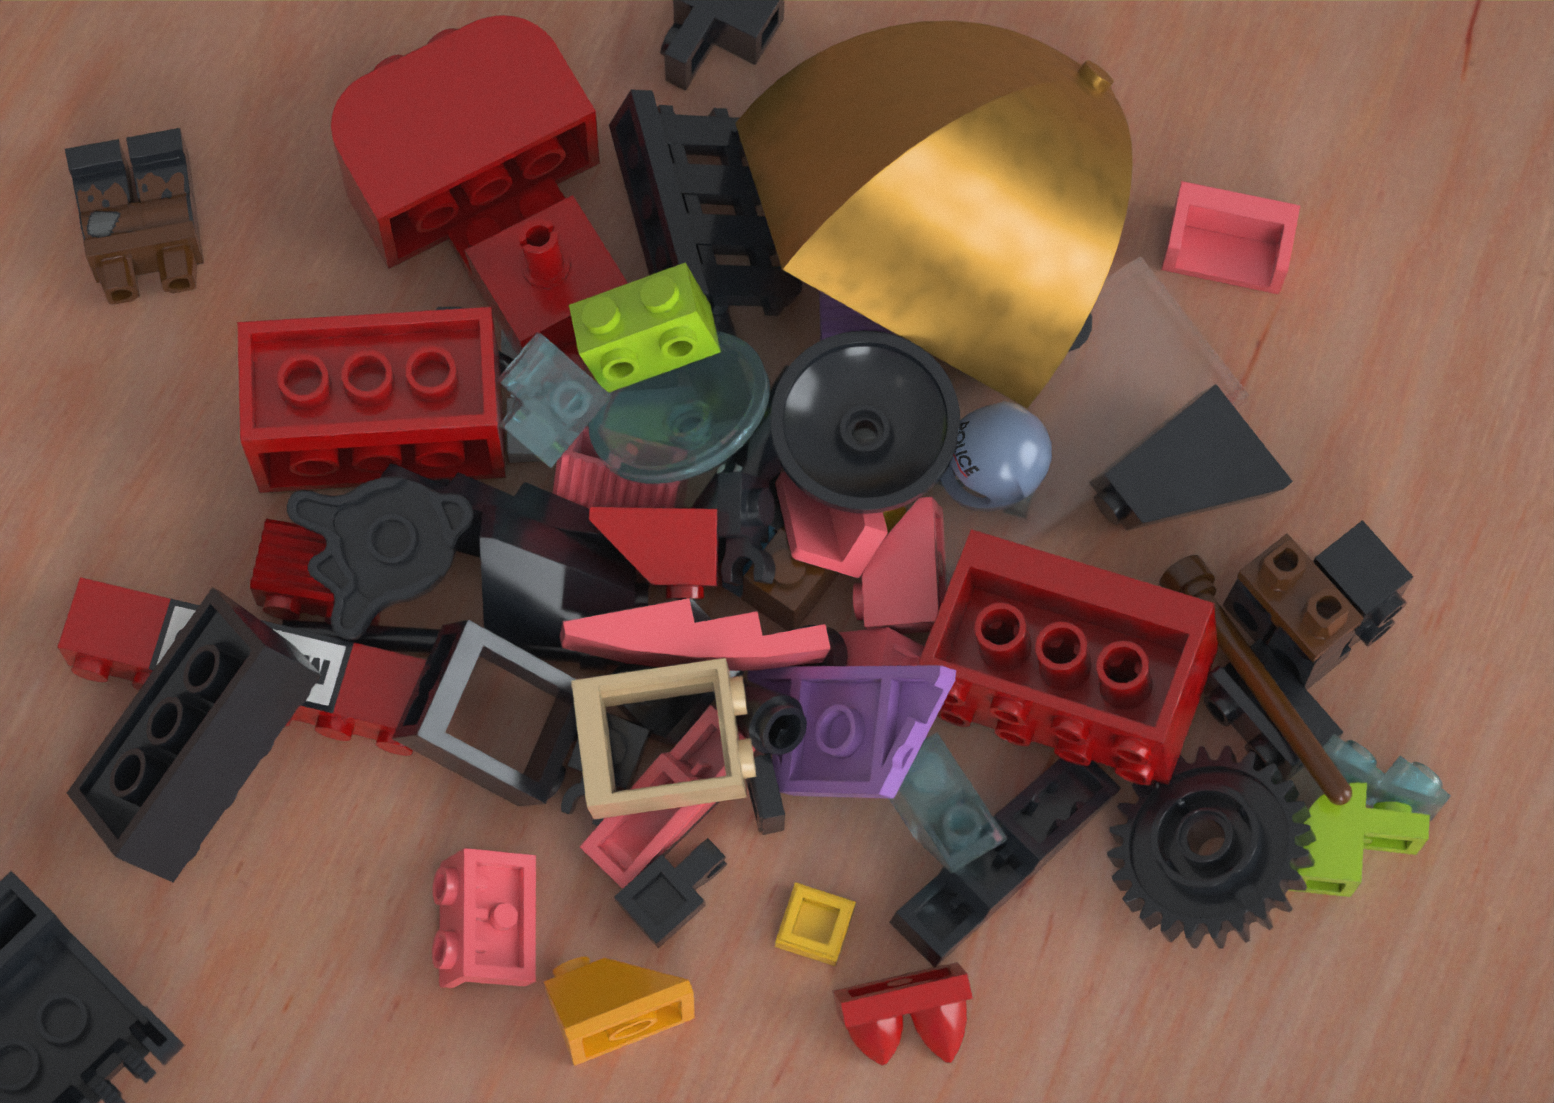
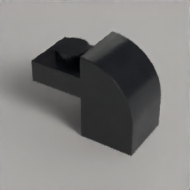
(733, 25)

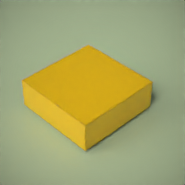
(815, 924)

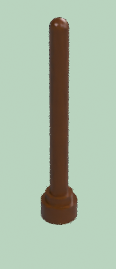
(1195, 579)

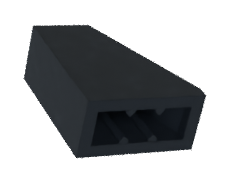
(1189, 466)
(547, 576)

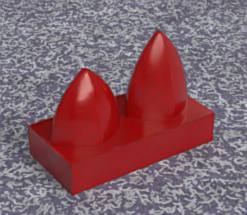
(930, 996)

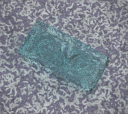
(1402, 783)

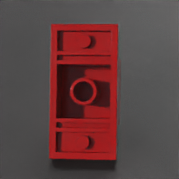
(535, 261)

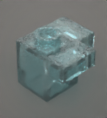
(550, 399)

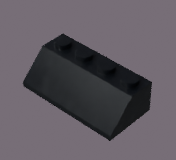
(192, 736)

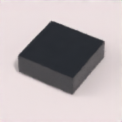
(766, 797)

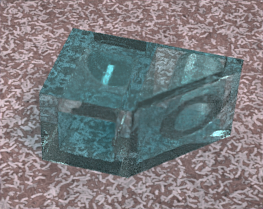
(945, 808)

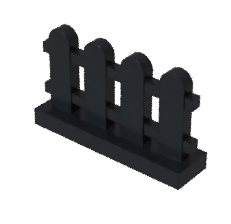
(668, 195)

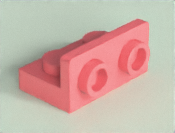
(486, 918)

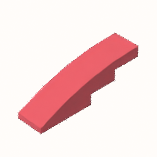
(669, 637)

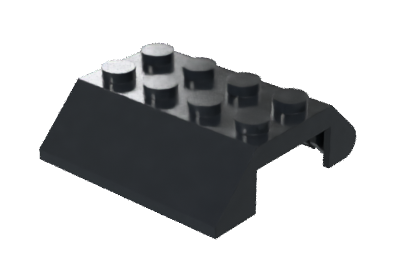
(64, 1013)

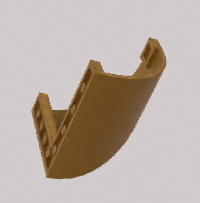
(949, 190)

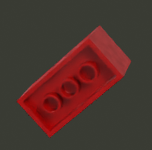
(357, 392)
(1072, 657)

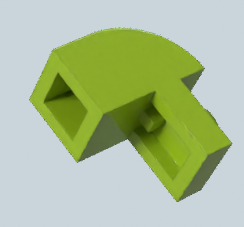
(1349, 829)

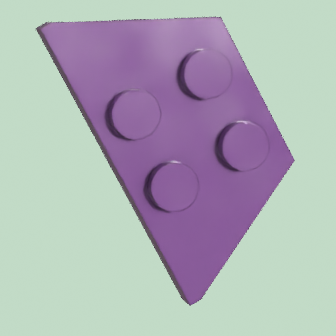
(859, 725)

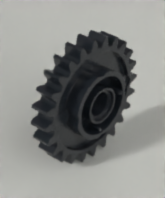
(1238, 881)

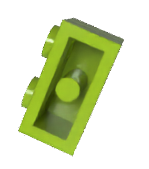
(644, 328)

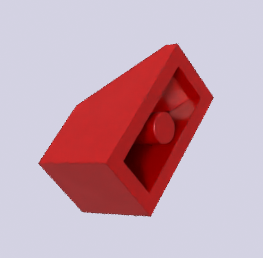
(666, 545)

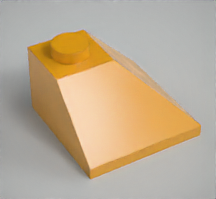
(614, 1004)

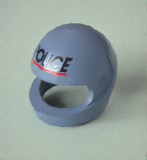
(999, 454)

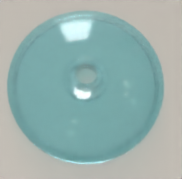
(684, 417)

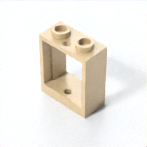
(597, 693)

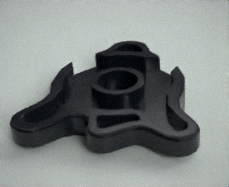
(382, 545)

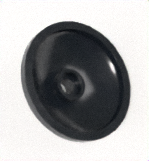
(874, 385)

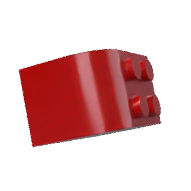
(459, 131)

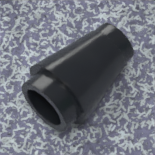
(769, 720)

